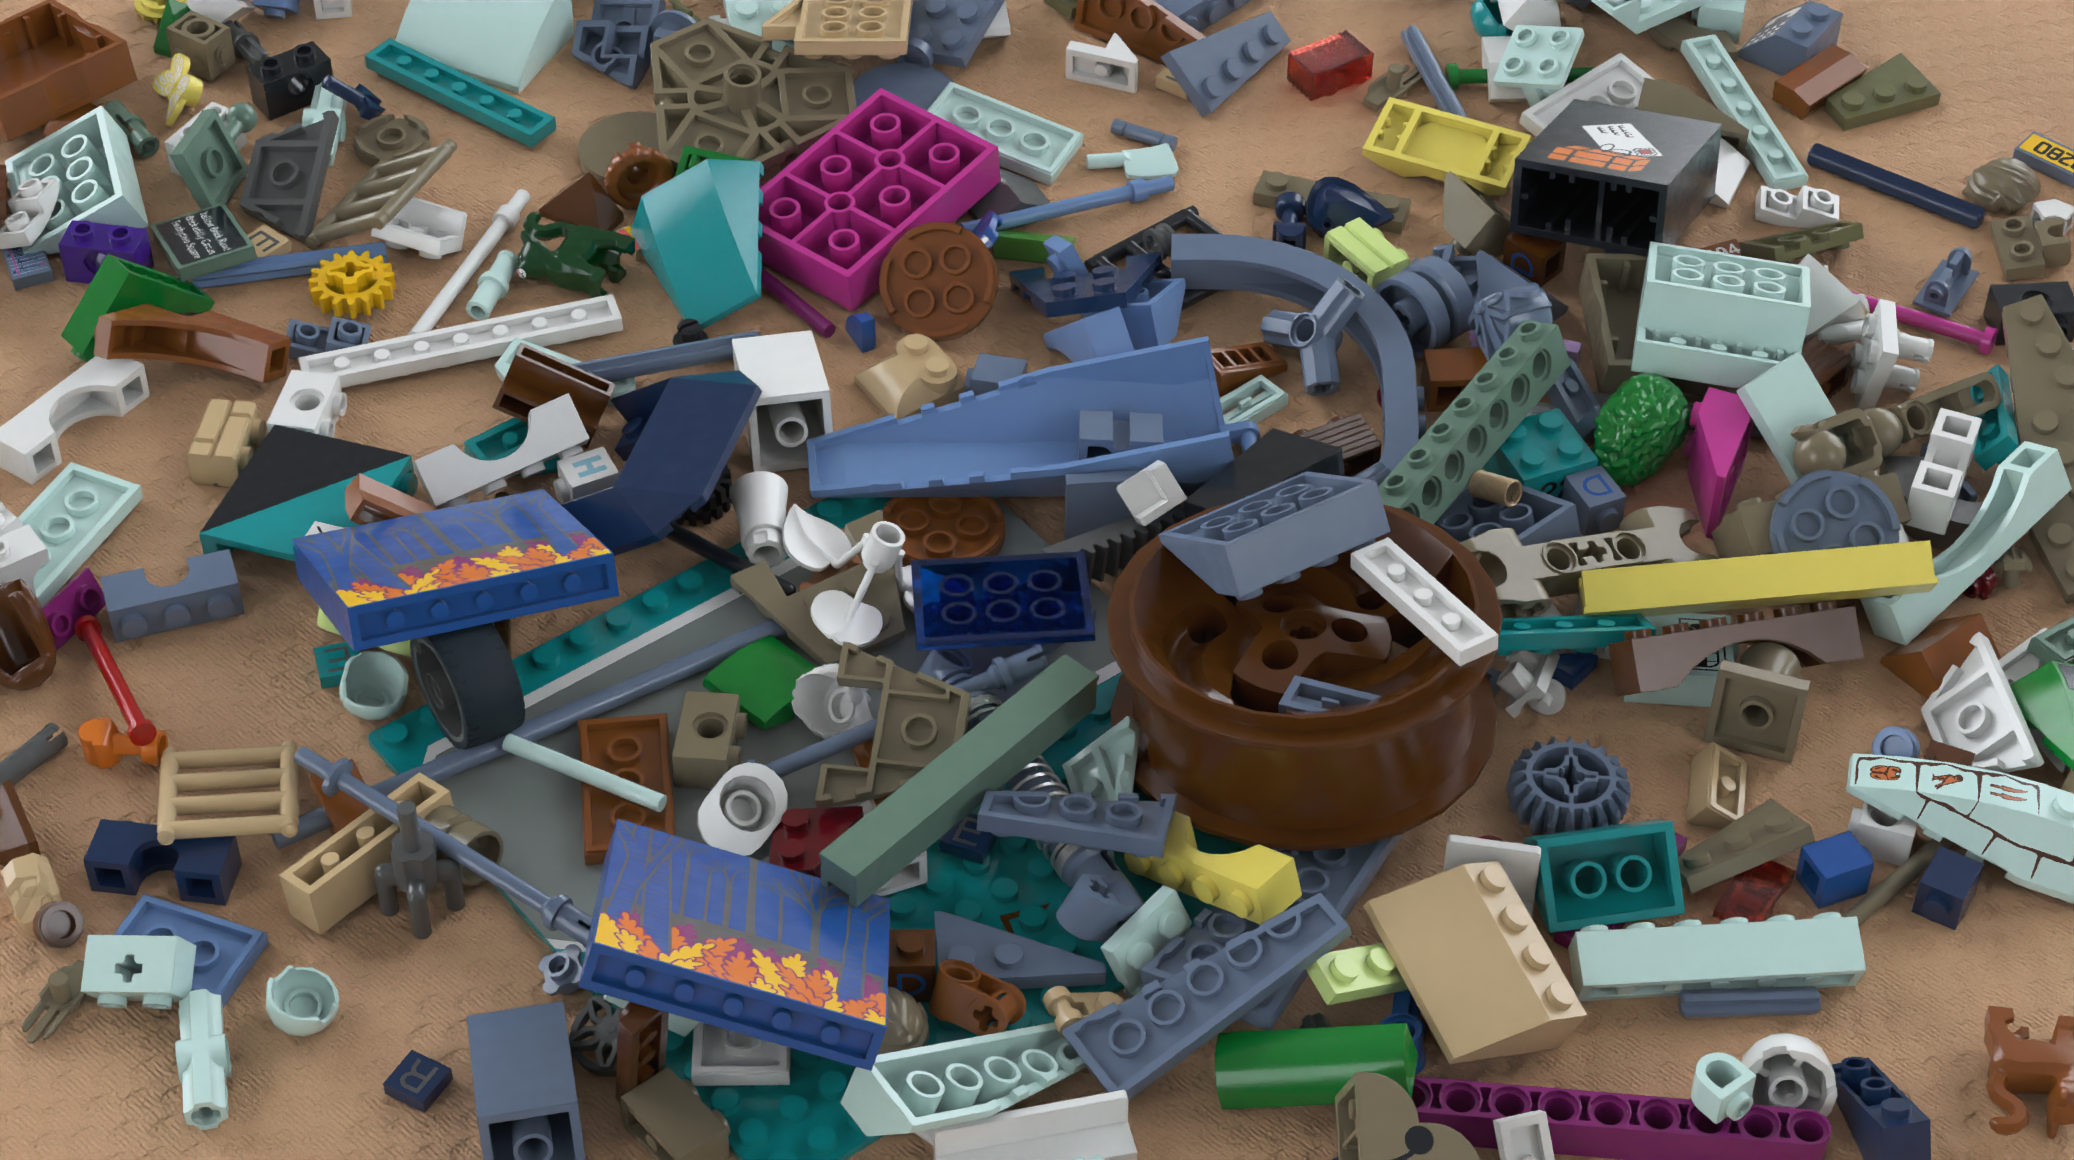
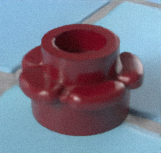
(1982, 585)

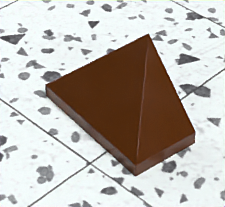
(583, 204)
(15, 830)

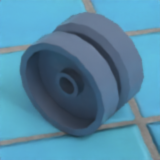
(1429, 302)

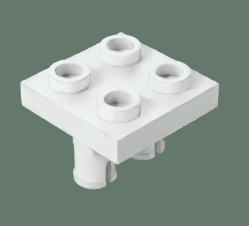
(1877, 353)

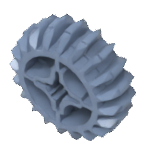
(1567, 787)

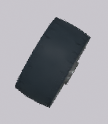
(469, 684)

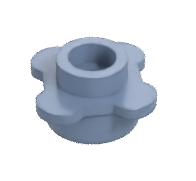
(562, 971)

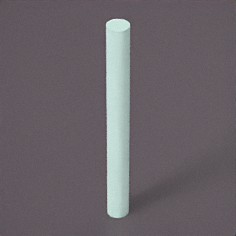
(584, 772)

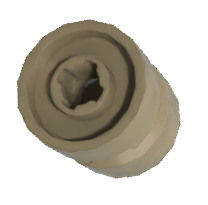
(470, 833)

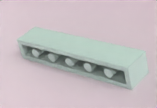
(1715, 956)

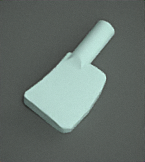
(1138, 163)

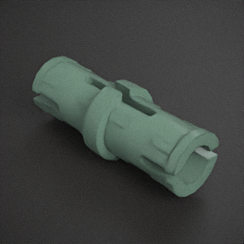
(140, 139)

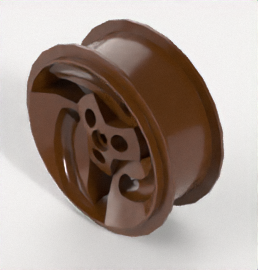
(1301, 774)

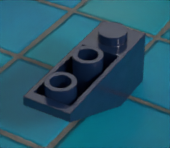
(1880, 1114)

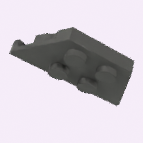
(289, 176)

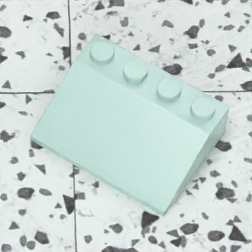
(93, 172)

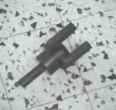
(416, 871)

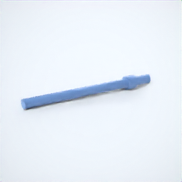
(1134, 191)

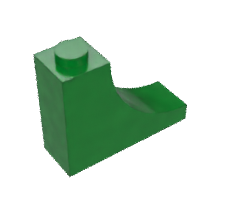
(126, 285)

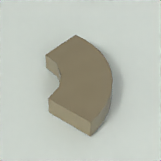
(1677, 29)

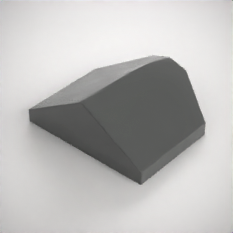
(1009, 195)

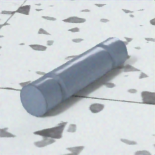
(1143, 134)

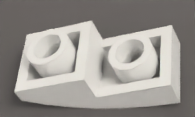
(1806, 210)
(30, 212)

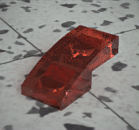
(1754, 892)

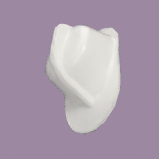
(743, 809)

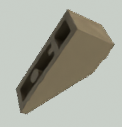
(1676, 100)

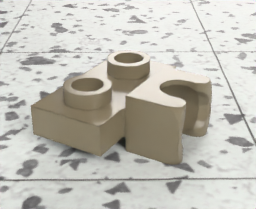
(2027, 249)

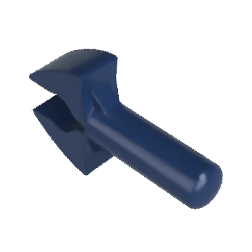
(360, 97)

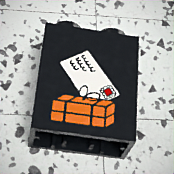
(1615, 177)

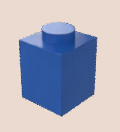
(1834, 869)

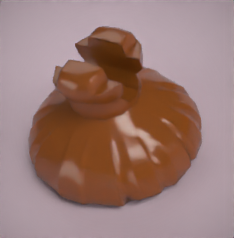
(635, 174)

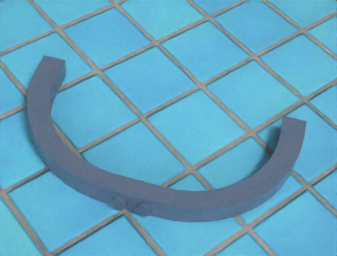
(1304, 278)

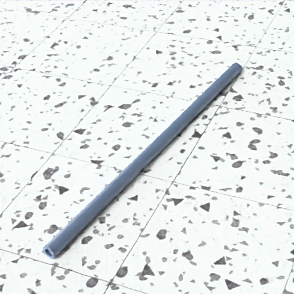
(559, 719)

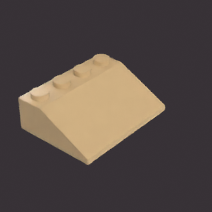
(1476, 964)

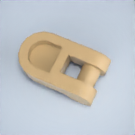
(1073, 1007)

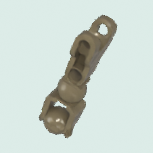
(1881, 431)

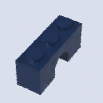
(129, 852)

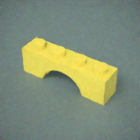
(1246, 883)

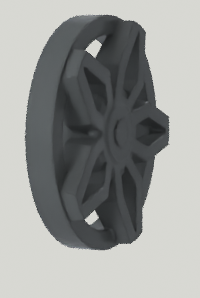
(604, 1033)

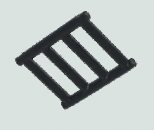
(1134, 246)

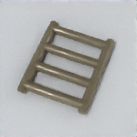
(381, 194)

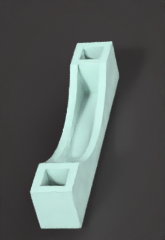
(2019, 496)

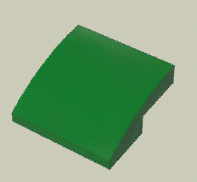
(764, 679)

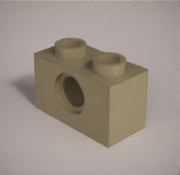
(707, 738)

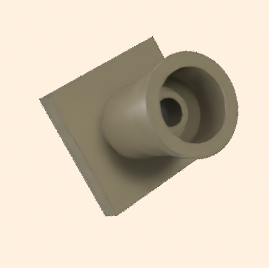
(1759, 702)

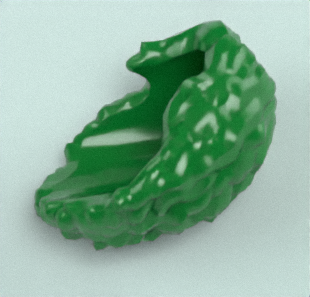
(1640, 428)

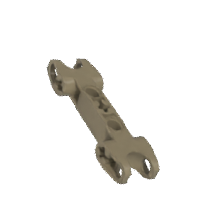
(1533, 573)

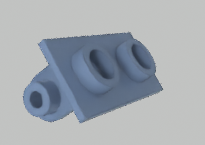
(1948, 283)

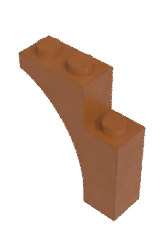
(199, 339)

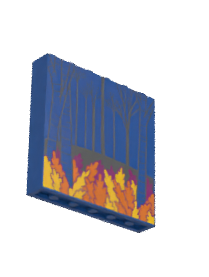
(453, 569)
(739, 945)

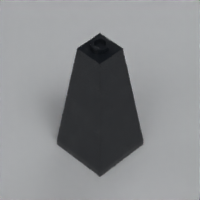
(1264, 464)

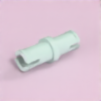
(492, 285)

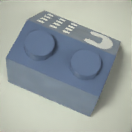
(1793, 37)

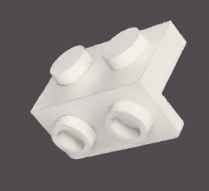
(425, 227)

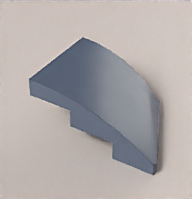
(618, 38)

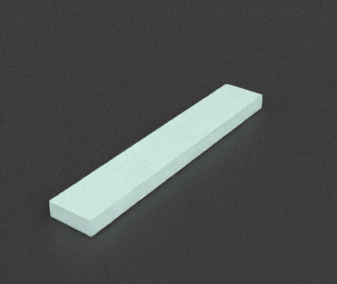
(1737, 100)

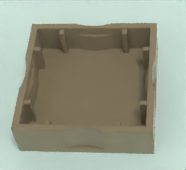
(1610, 305)

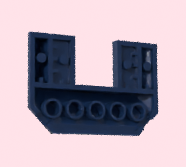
(673, 456)

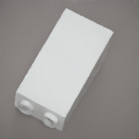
(792, 400)

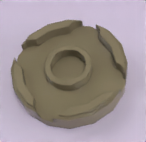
(390, 138)

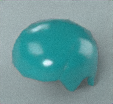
(1487, 19)

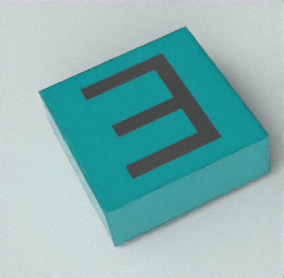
(331, 662)

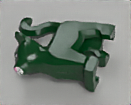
(580, 259)

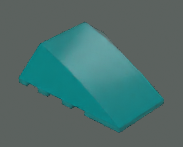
(704, 237)

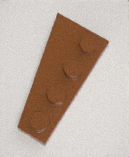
(1139, 23)

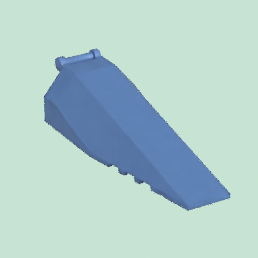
(1027, 432)

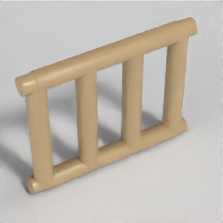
(284, 800)

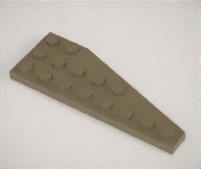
(2044, 415)

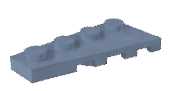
(1225, 60)
(1081, 821)

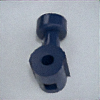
(1290, 209)

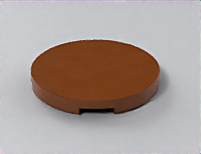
(939, 281)
(947, 526)

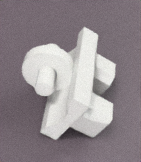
(1531, 680)

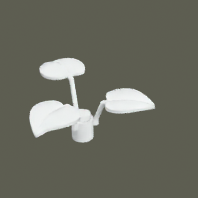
(818, 544)

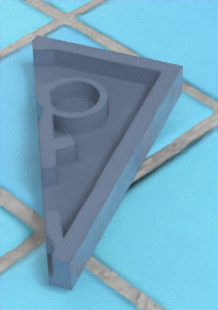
(1011, 956)

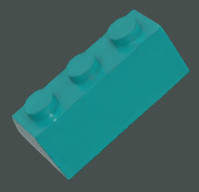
(1608, 875)

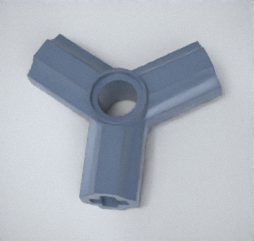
(1316, 334)

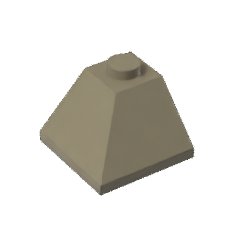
(1473, 218)

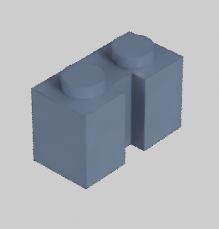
(1103, 436)

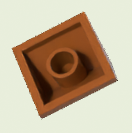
(1934, 651)

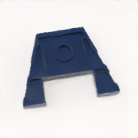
(1089, 292)

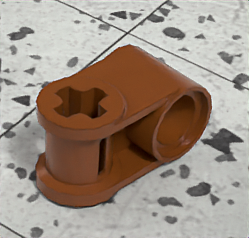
(970, 998)

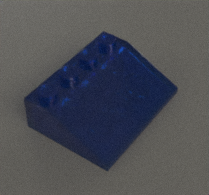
(1001, 601)

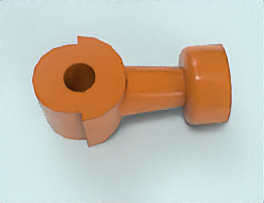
(105, 746)

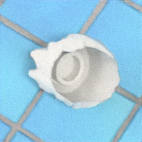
(829, 707)

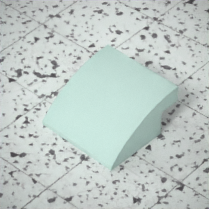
(489, 39)
(1718, 315)

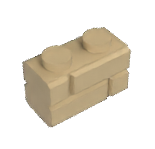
(225, 442)

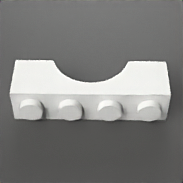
(96, 389)
(453, 475)

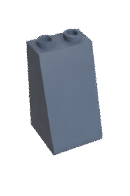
(525, 1084)

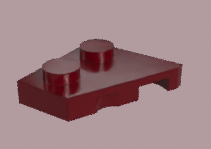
(808, 832)

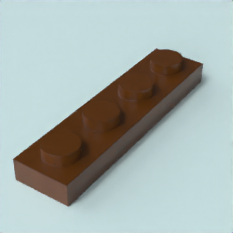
(640, 1046)

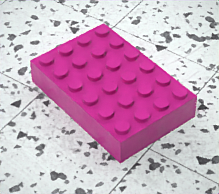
(863, 188)

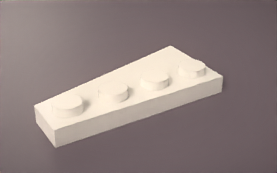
(1611, 83)

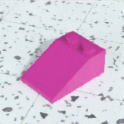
(1716, 453)

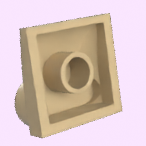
(912, 378)

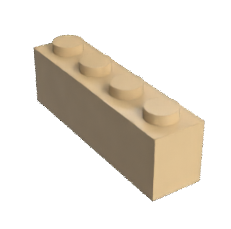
(341, 870)

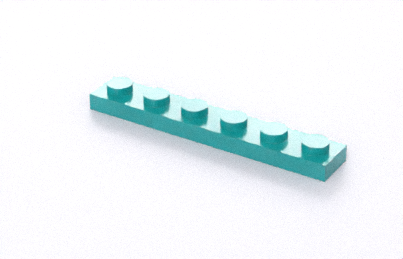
(460, 92)

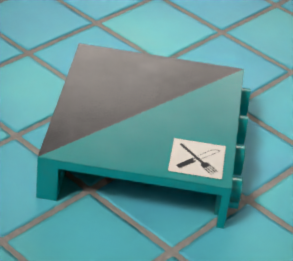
(298, 490)

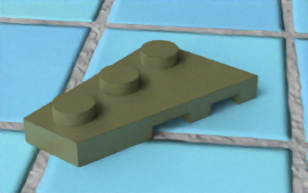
(1803, 241)

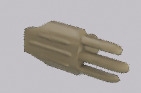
(1391, 85)
(2012, 563)
(59, 998)

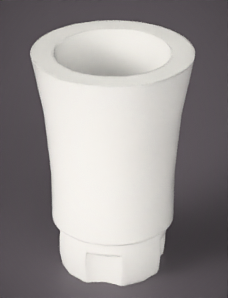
(761, 513)

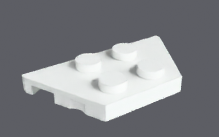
(1981, 714)

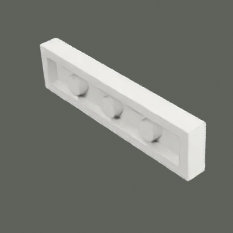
(1424, 601)

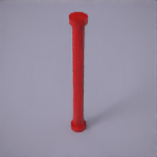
(140, 730)

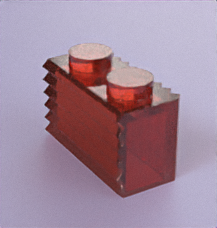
(1329, 65)

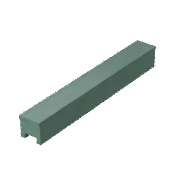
(958, 780)

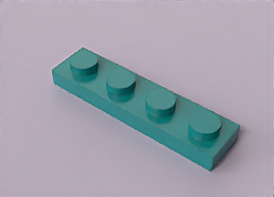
(1998, 429)
(1577, 633)

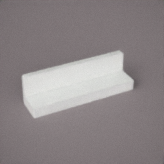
(1044, 1132)

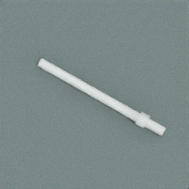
(503, 221)

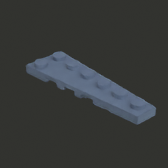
(1169, 1020)

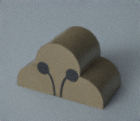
(1382, 1123)

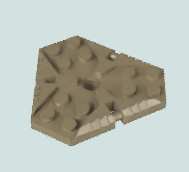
(741, 97)

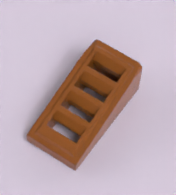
(1234, 367)

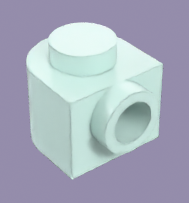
(1722, 1087)

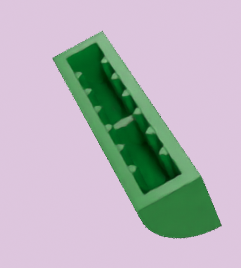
(1308, 1063)

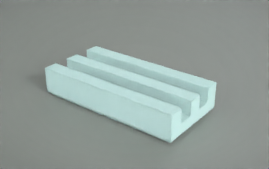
(1254, 408)

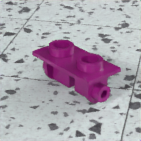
(77, 599)

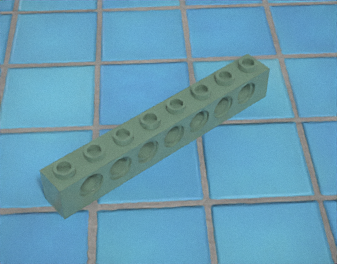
(1477, 422)

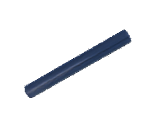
(1896, 186)

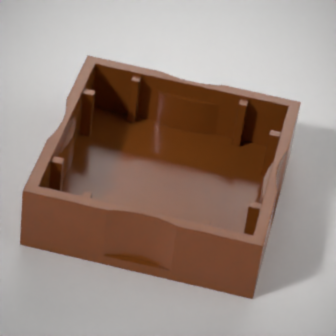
(55, 66)

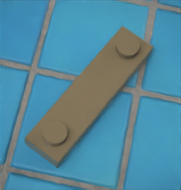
(1276, 183)

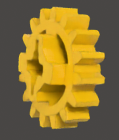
(352, 284)

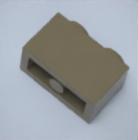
(673, 1120)

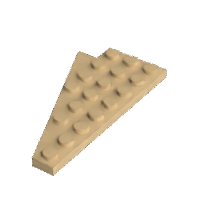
(843, 27)

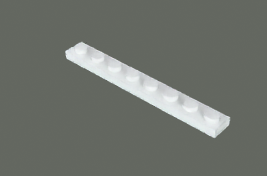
(466, 342)

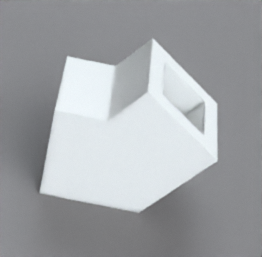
(2053, 209)

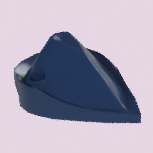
(1339, 202)

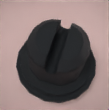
(689, 331)

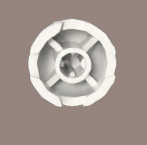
(1791, 1073)

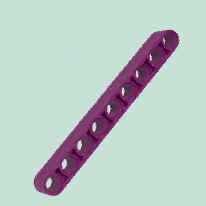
(1623, 1123)

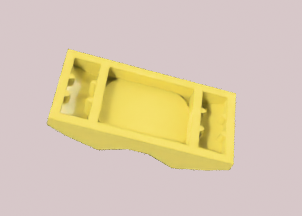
(1432, 142)

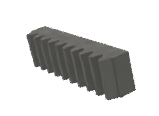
(1115, 543)

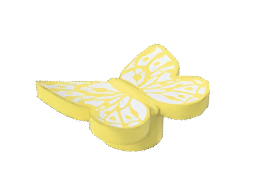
(178, 87)

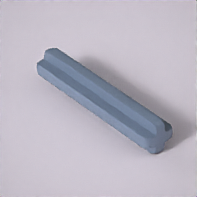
(1749, 1002)

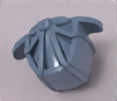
(1502, 312)

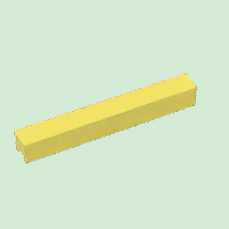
(1759, 580)

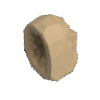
(29, 887)

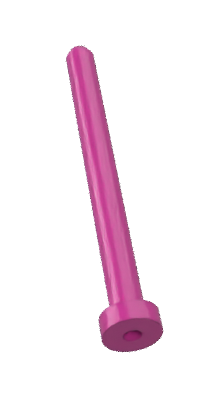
(1983, 339)

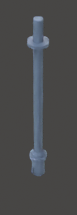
(1000, 675)
(555, 911)

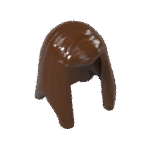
(25, 639)

